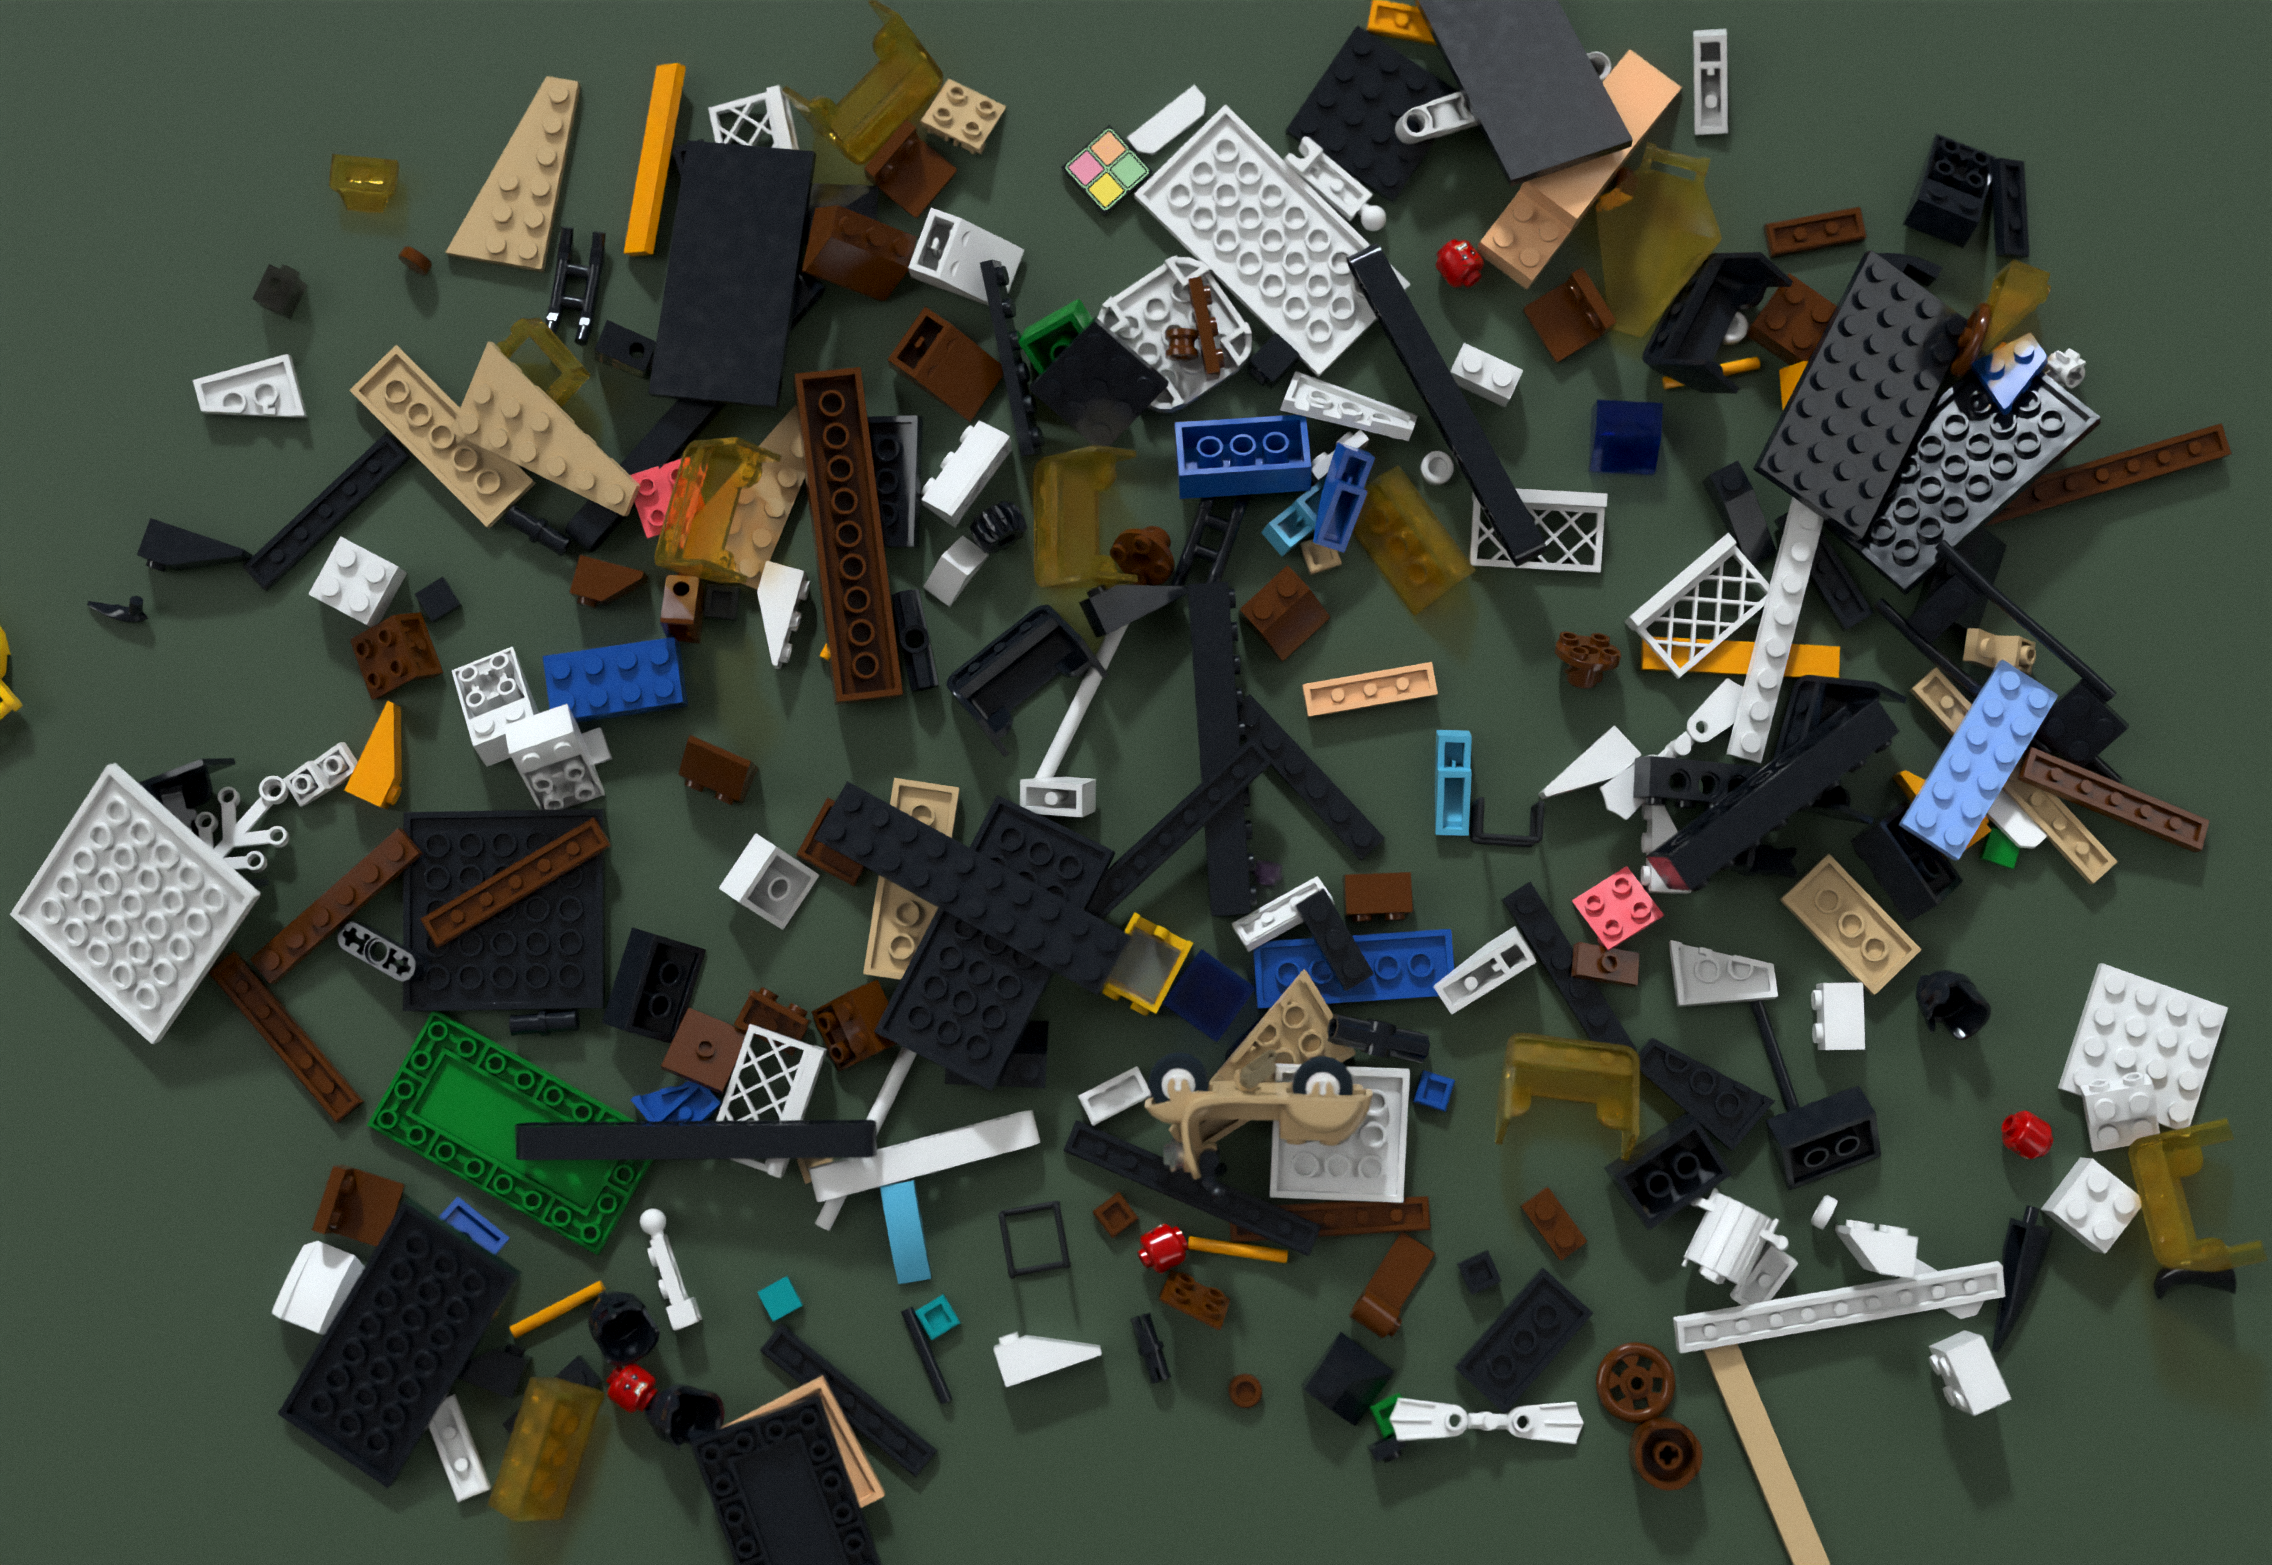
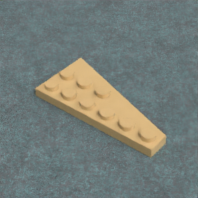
(519, 201)
(529, 429)
(766, 505)
(1292, 1028)

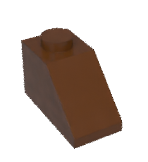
(603, 582)

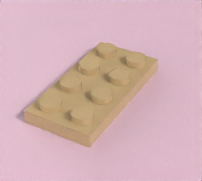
(1850, 924)

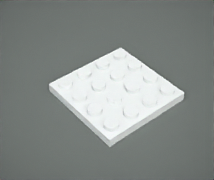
(2145, 1030)
(1362, 1166)

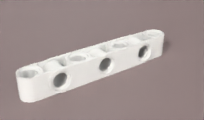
(1452, 114)

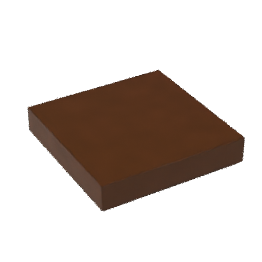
(825, 857)

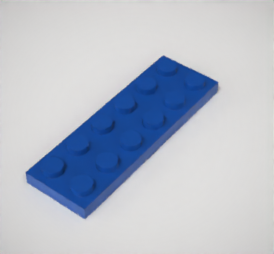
(1401, 962)

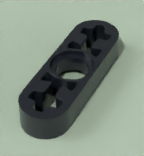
(367, 951)

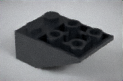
(1950, 191)

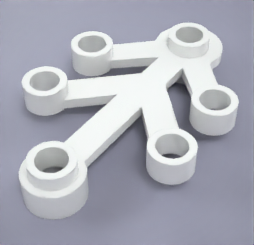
(237, 833)

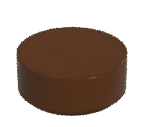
(415, 260)
(1245, 1390)

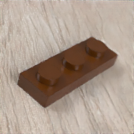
(1206, 327)

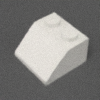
(769, 881)

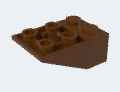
(946, 364)

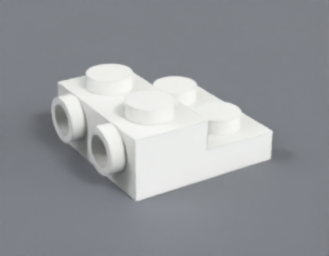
(2120, 1110)

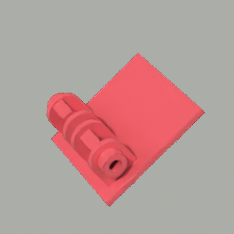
(655, 495)
(1617, 908)

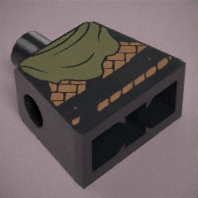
(617, 344)

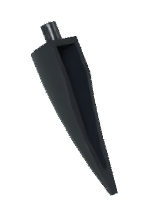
(2021, 1262)

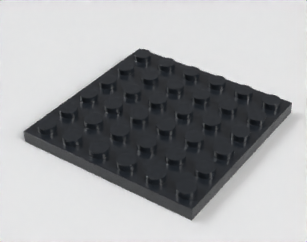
(525, 957)

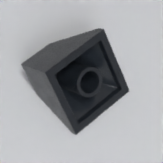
(857, 198)
(1347, 1379)

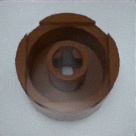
(1679, 1466)

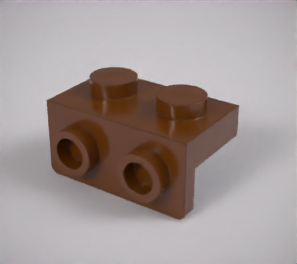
(765, 1011)

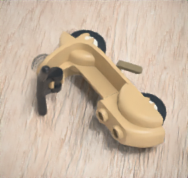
(1315, 1106)

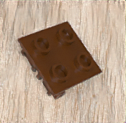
(1195, 1299)

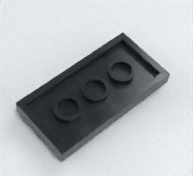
(1523, 1340)

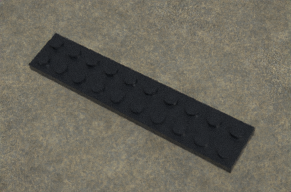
(974, 888)

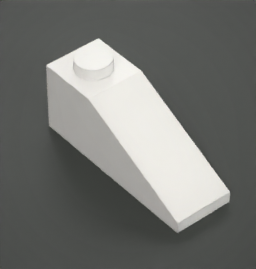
(1710, 81)
(1598, 764)
(1485, 970)
(1034, 1356)

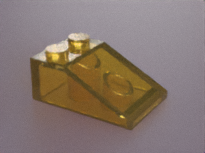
(2012, 297)

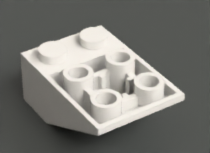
(951, 255)
(492, 696)
(553, 759)

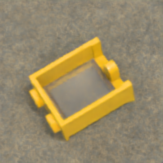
(1147, 966)

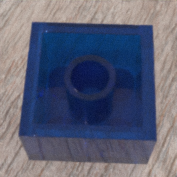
(1209, 995)

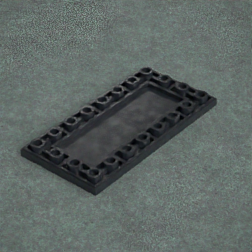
(1526, 83)
(732, 274)
(785, 1489)

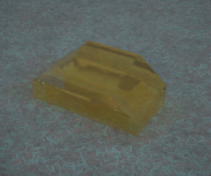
(364, 181)

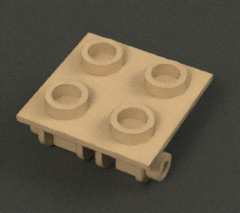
(962, 116)

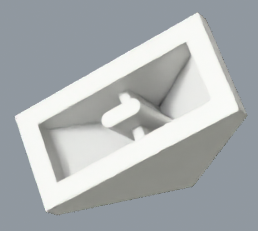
(955, 570)

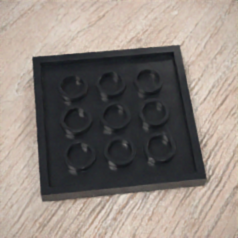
(1357, 110)

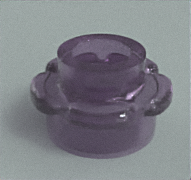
(1268, 872)

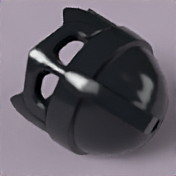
(1953, 1001)
(622, 1327)
(684, 1413)

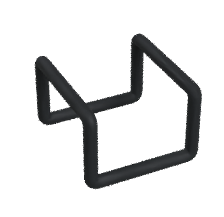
(1478, 837)
(1006, 1243)

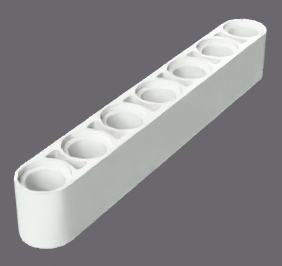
(925, 1155)

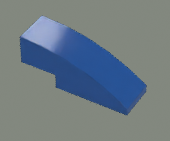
(1342, 496)

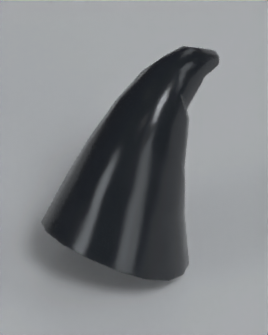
(2222, 1280)

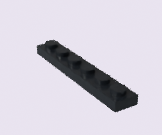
(1014, 370)
(1309, 780)
(1556, 957)

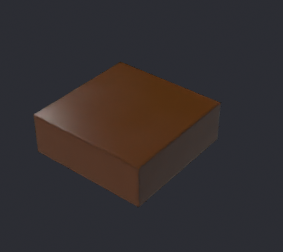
(1115, 1214)

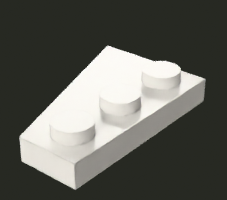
(253, 390)
(1718, 978)

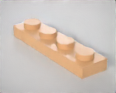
(1369, 689)

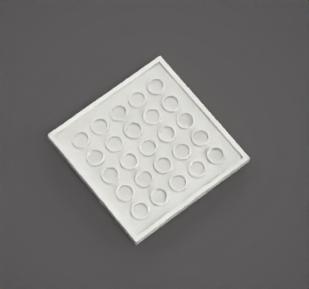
(134, 903)

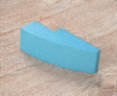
(1295, 522)
(1452, 782)
(905, 1231)

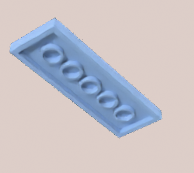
(1978, 760)

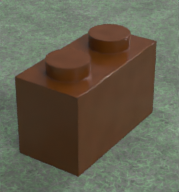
(1377, 895)

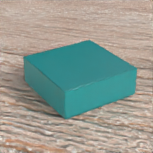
(780, 1298)
(937, 1317)

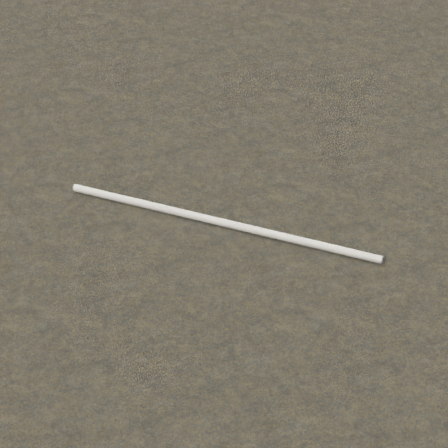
(1047, 770)

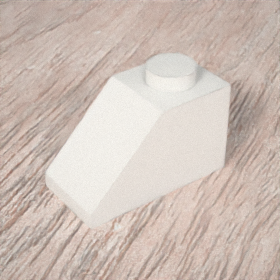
(1059, 796)

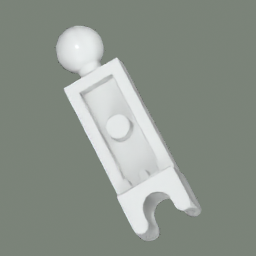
(1335, 185)
(683, 1309)

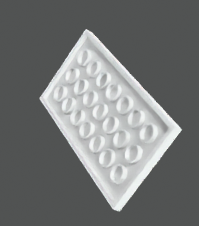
(1264, 237)

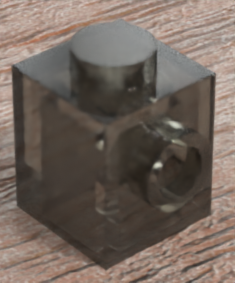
(280, 290)

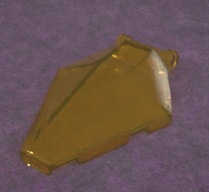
(1653, 238)

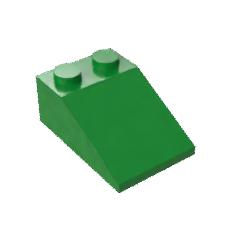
(1052, 334)

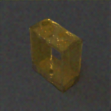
(573, 372)

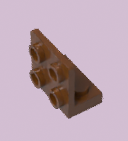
(909, 171)
(1570, 316)
(395, 653)
(358, 1204)

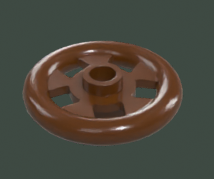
(1971, 339)
(1607, 1379)

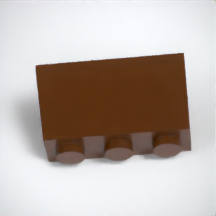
(857, 252)

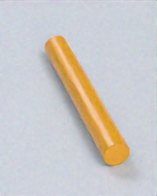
(1728, 369)
(1237, 1249)
(557, 1309)

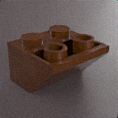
(850, 1025)

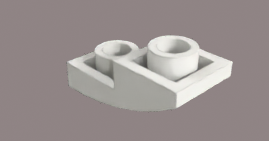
(322, 774)

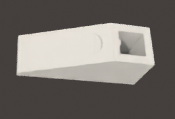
(779, 599)
(1659, 830)

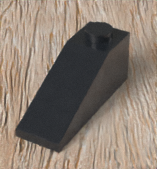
(1740, 511)
(182, 549)
(1122, 604)

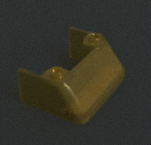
(882, 98)
(705, 505)
(1068, 518)
(1572, 1072)
(2157, 1168)

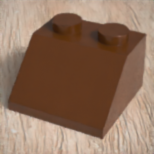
(1284, 613)
(717, 770)

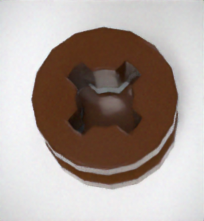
(1181, 344)

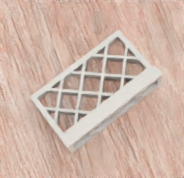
(778, 115)
(1548, 501)
(1684, 583)
(799, 1094)

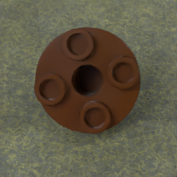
(1144, 554)
(1586, 657)

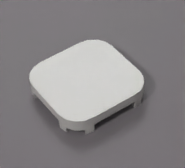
(1163, 303)

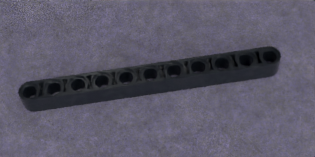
(1446, 405)
(671, 437)
(696, 1139)

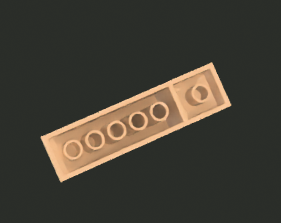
(1555, 203)

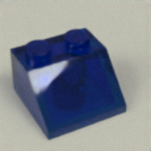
(1625, 437)

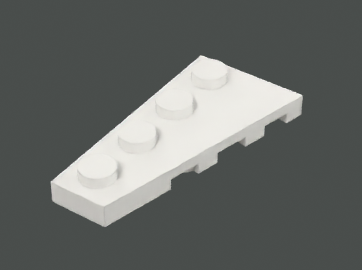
(1343, 407)

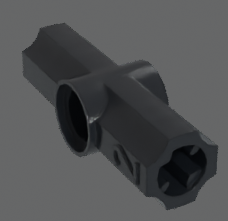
(910, 620)
(1378, 1038)

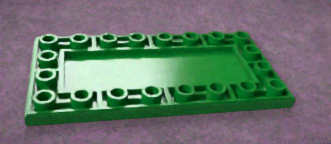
(460, 1109)

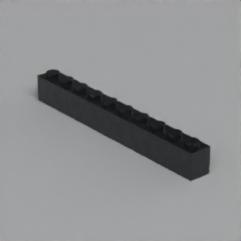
(1217, 740)

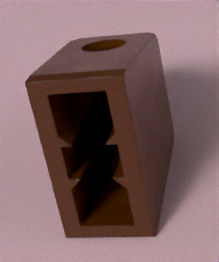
(683, 608)

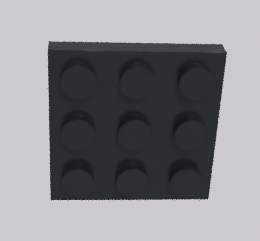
(1098, 384)

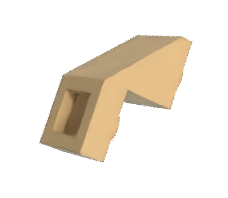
(1988, 649)

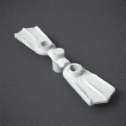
(1714, 714)
(1431, 1420)

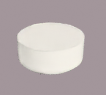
(1736, 330)
(1437, 468)
(1824, 1211)

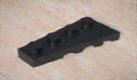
(897, 471)
(1716, 1101)

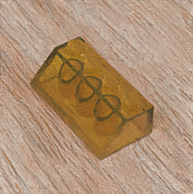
(1409, 542)
(545, 1449)

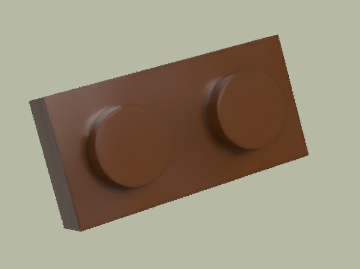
(1553, 1223)

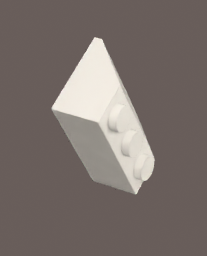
(966, 472)

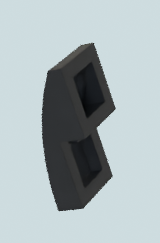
(1914, 267)

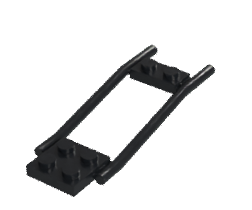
(2076, 724)

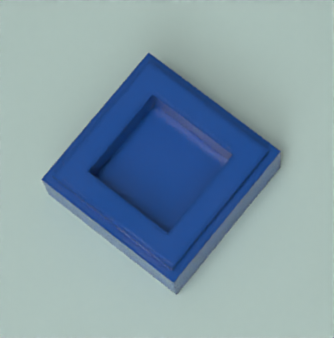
(1433, 1090)

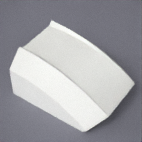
(317, 1286)

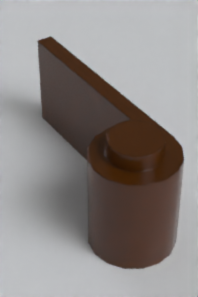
(1391, 1285)

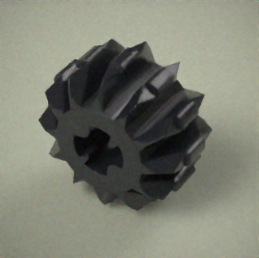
(998, 527)

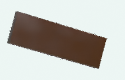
(1814, 232)

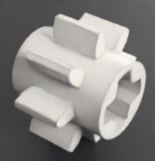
(2065, 368)

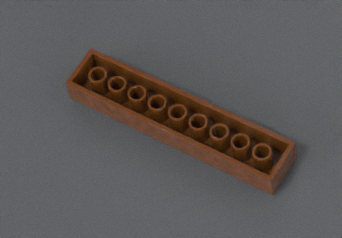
(847, 536)

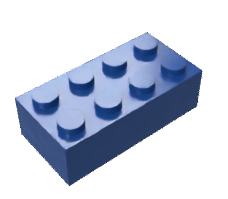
(1243, 456)
(617, 679)

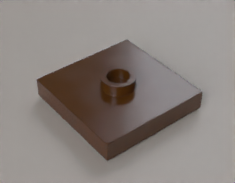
(704, 1051)

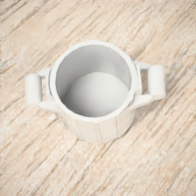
(1730, 1239)

